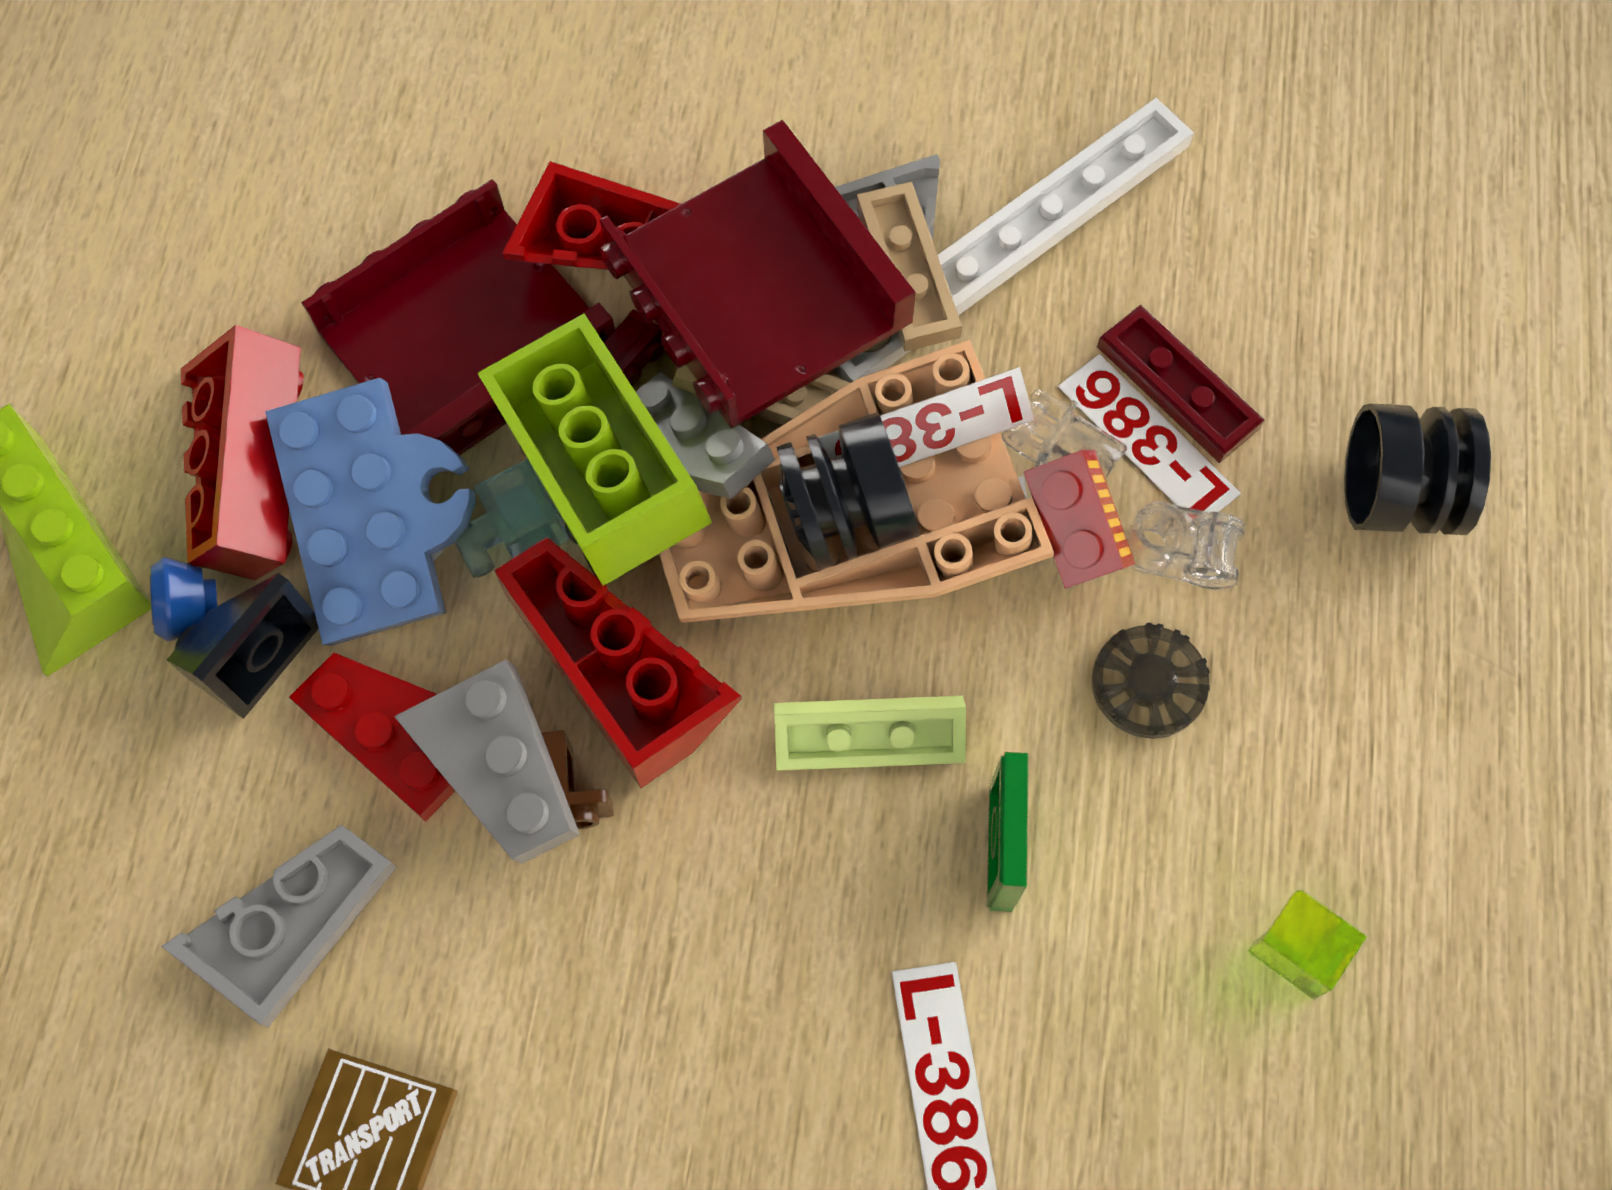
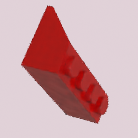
(565, 216)
(239, 501)
(627, 675)

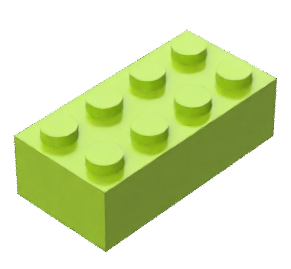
(596, 449)

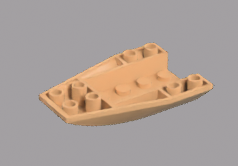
(963, 500)

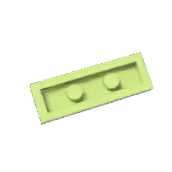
(870, 733)

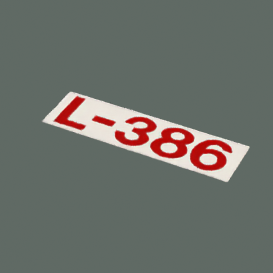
(952, 418)
(1150, 439)
(943, 1079)

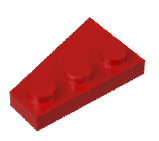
(358, 712)

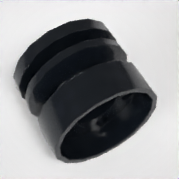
(1417, 469)
(847, 491)

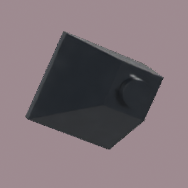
(246, 643)

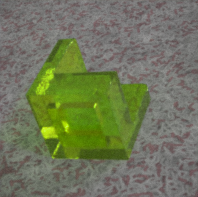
(1308, 945)

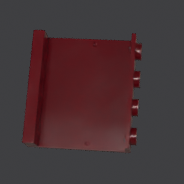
(761, 281)
(441, 312)

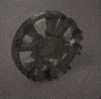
(1150, 681)

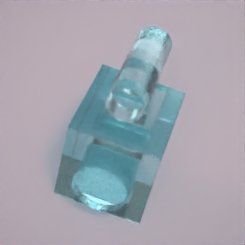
(515, 514)

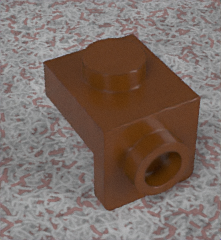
(584, 805)

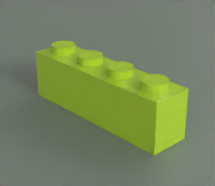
(62, 559)

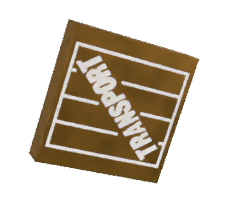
(366, 1129)

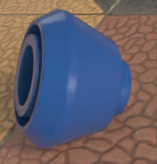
(179, 597)

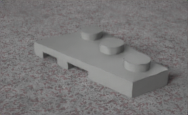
(712, 452)
(495, 760)
(278, 933)

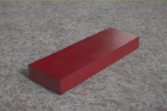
(1180, 383)

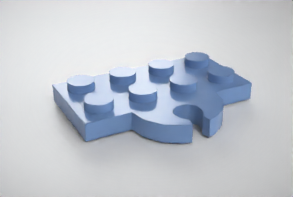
(366, 509)

